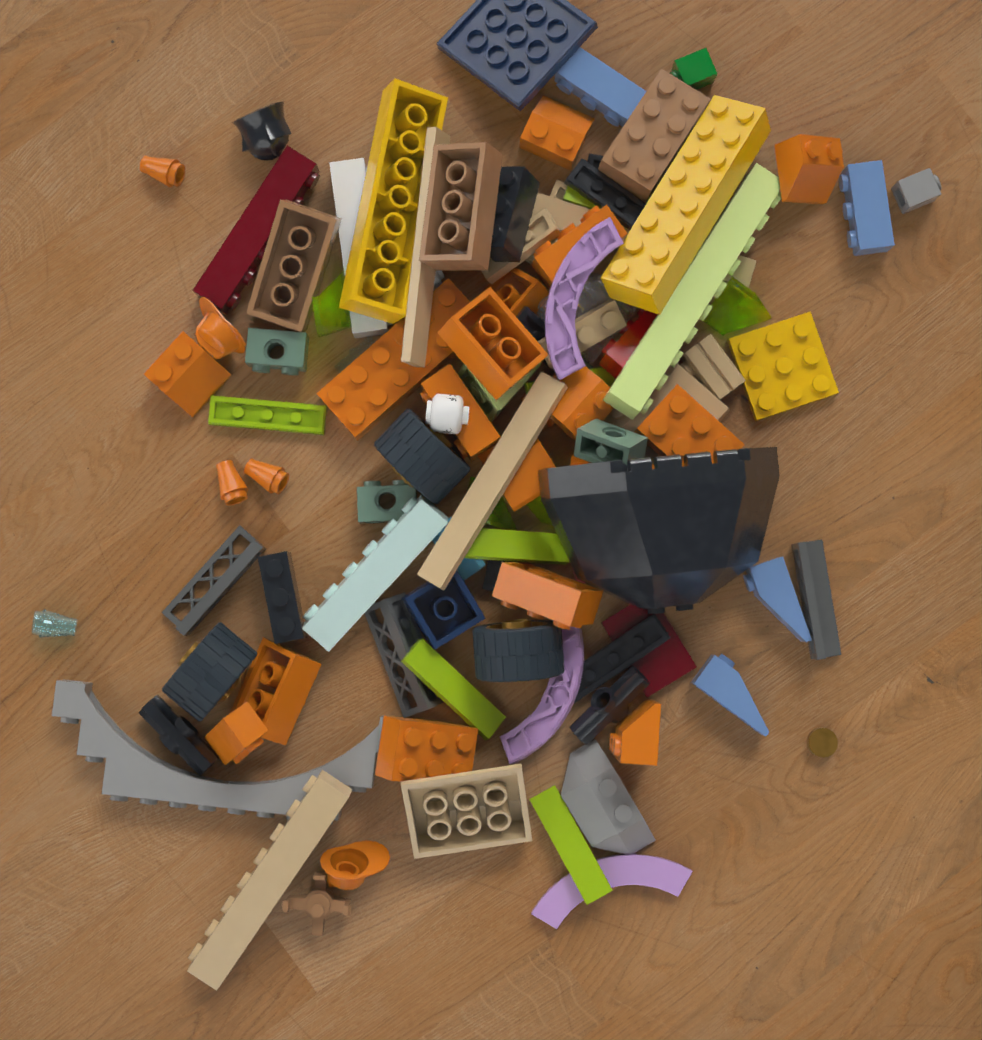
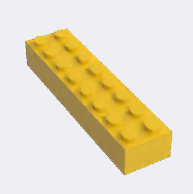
(686, 204)
(388, 208)

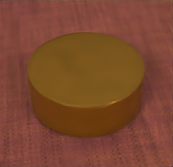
(822, 742)

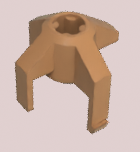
(318, 903)

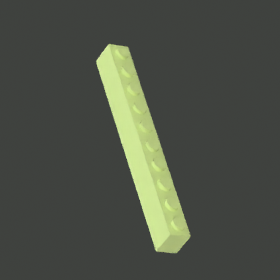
(692, 296)

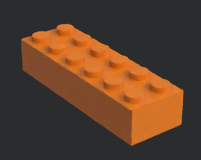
(378, 378)

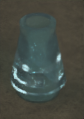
(53, 624)

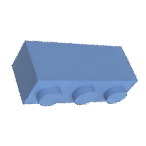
(599, 87)
(866, 208)

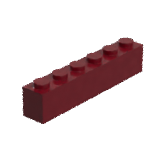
(246, 243)

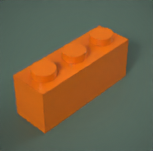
(237, 734)

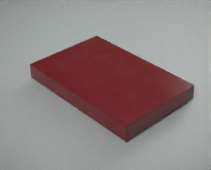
(662, 664)

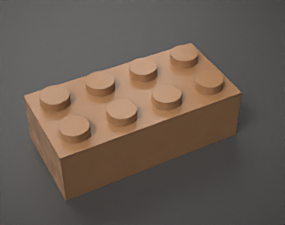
(653, 135)
(460, 206)
(293, 265)

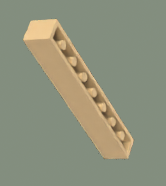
(269, 879)

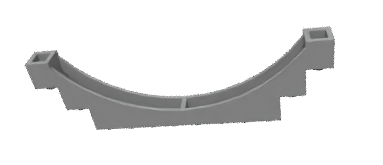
(140, 774)

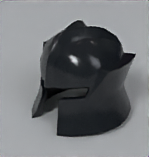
(264, 131)

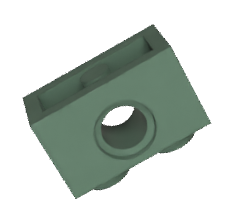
(262, 341)
(607, 442)
(369, 501)

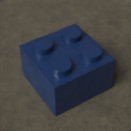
(443, 613)

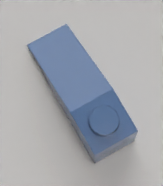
(775, 590)
(727, 688)

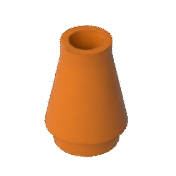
(164, 170)
(267, 475)
(231, 485)

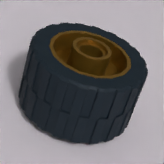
(421, 456)
(518, 651)
(209, 671)

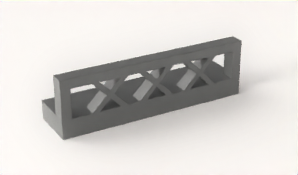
(218, 589)
(816, 599)
(405, 633)

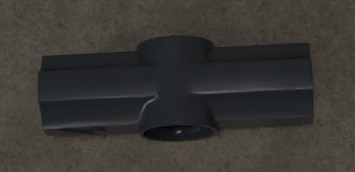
(609, 705)
(178, 735)

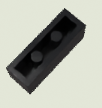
(513, 213)
(282, 597)

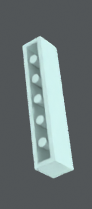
(375, 572)

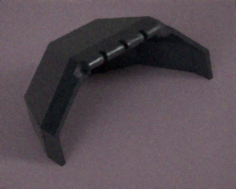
(663, 530)

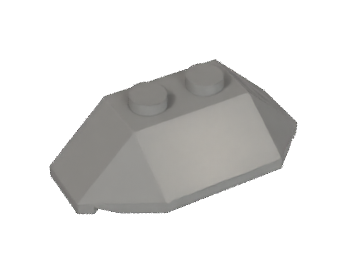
(603, 803)

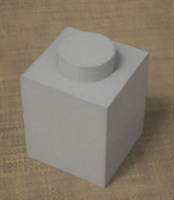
(916, 190)

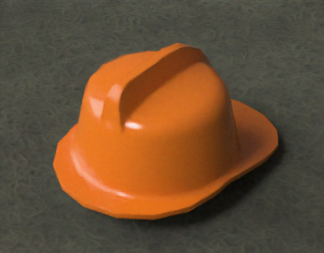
(216, 333)
(352, 863)

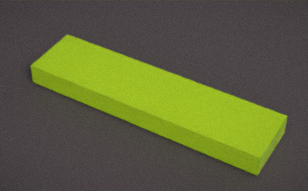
(267, 415)
(518, 547)
(453, 688)
(571, 845)

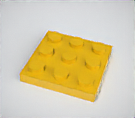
(783, 366)

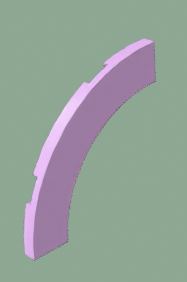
(565, 295)
(554, 704)
(619, 871)

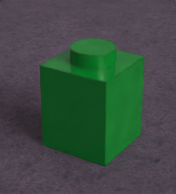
(695, 69)

